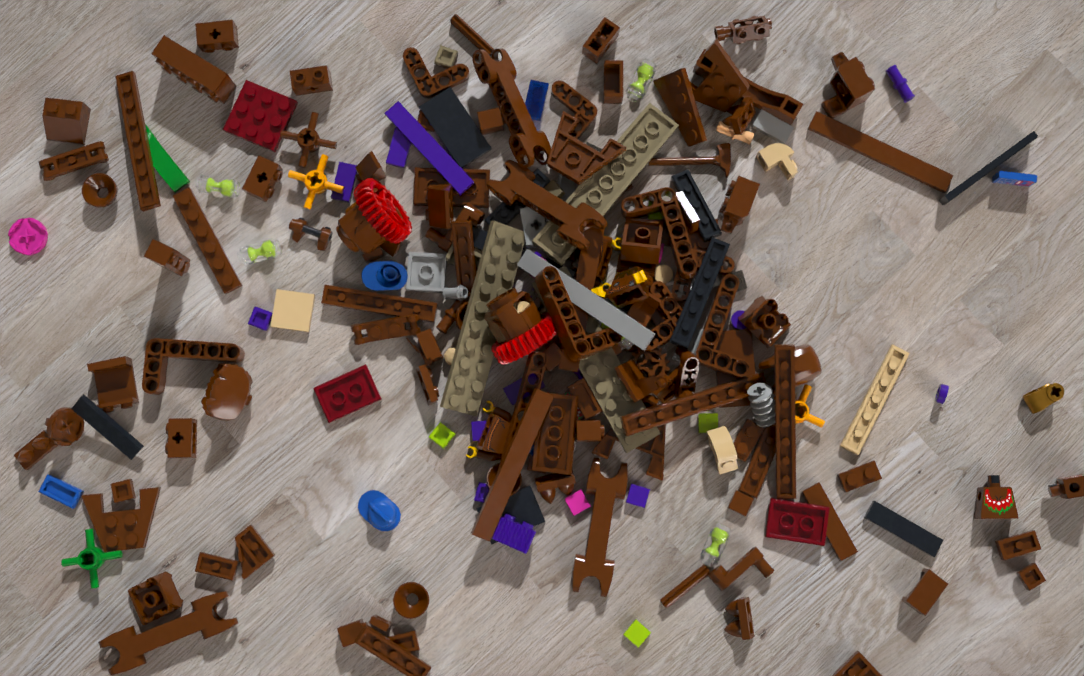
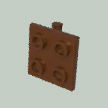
(636, 384)

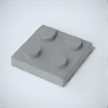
(426, 272)

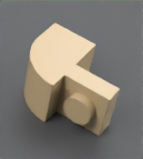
(779, 155)
(723, 449)

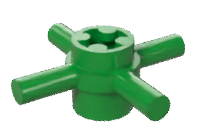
(99, 558)

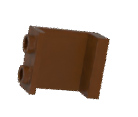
(115, 383)

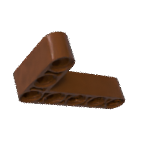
(670, 225)
(570, 319)
(716, 330)
(185, 352)

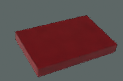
(347, 393)
(797, 522)

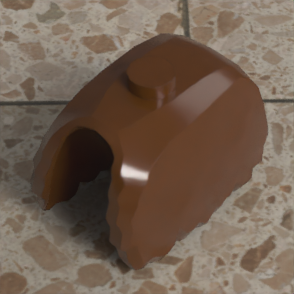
(806, 365)
(227, 392)

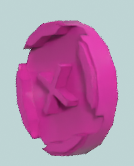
(28, 236)

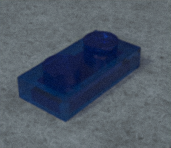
(536, 98)

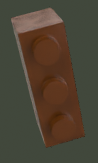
(167, 257)

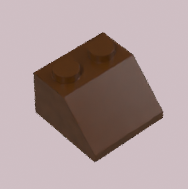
(66, 120)
(439, 205)
(641, 240)

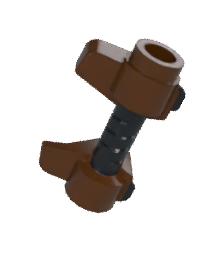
(300, 228)

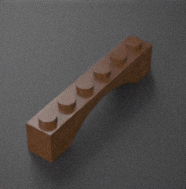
(774, 103)

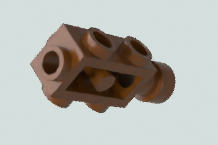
(746, 30)

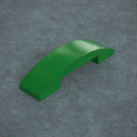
(165, 165)

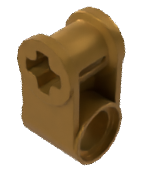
(1041, 398)

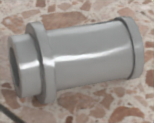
(455, 293)

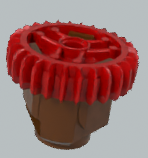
(373, 218)
(517, 326)

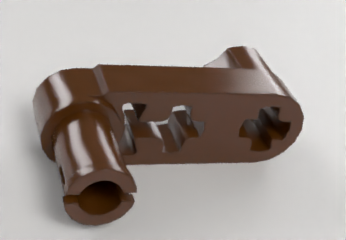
(444, 242)
(689, 363)
(724, 578)

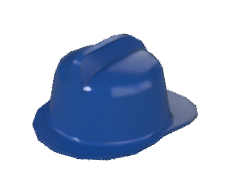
(384, 275)
(379, 510)

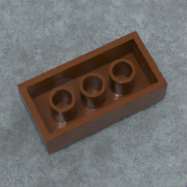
(194, 70)

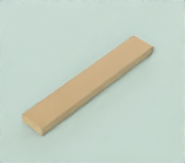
(874, 399)

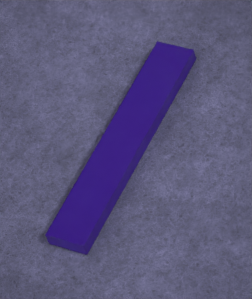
(429, 148)

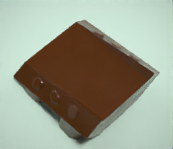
(765, 320)
(155, 597)

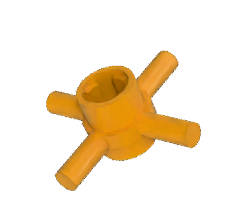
(317, 188)
(804, 409)

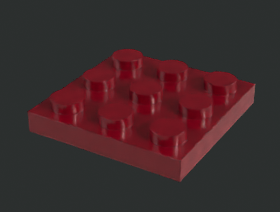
(260, 115)

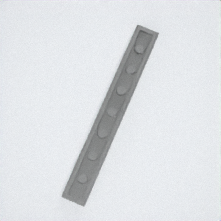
(592, 303)

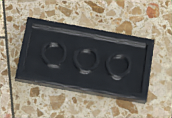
(455, 128)

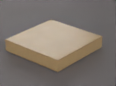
(292, 310)

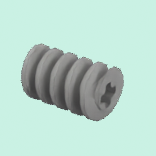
(762, 404)

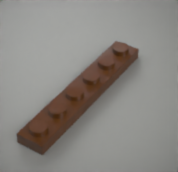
(207, 240)
(378, 303)

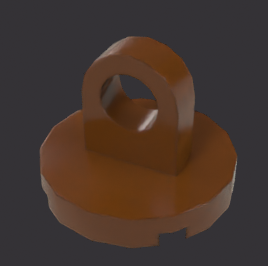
(64, 426)

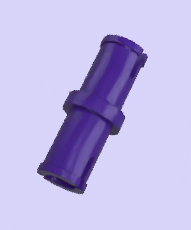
(900, 83)

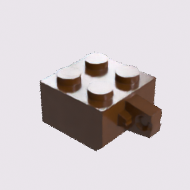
(851, 80)
(738, 204)

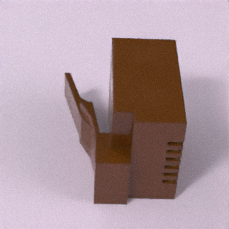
(429, 346)

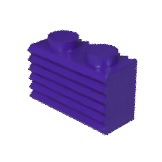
(513, 533)

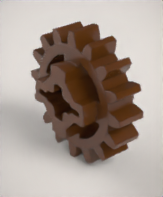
(648, 357)

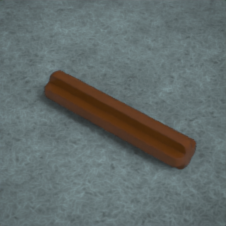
(470, 34)
(685, 586)

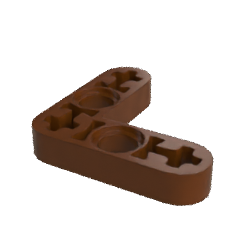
(433, 81)
(585, 120)
(699, 255)
(669, 323)

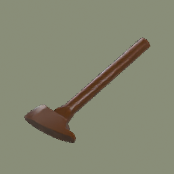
(723, 159)

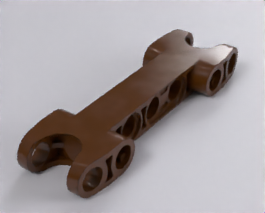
(524, 135)
(571, 220)
(594, 560)
(134, 645)

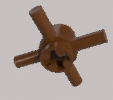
(312, 146)

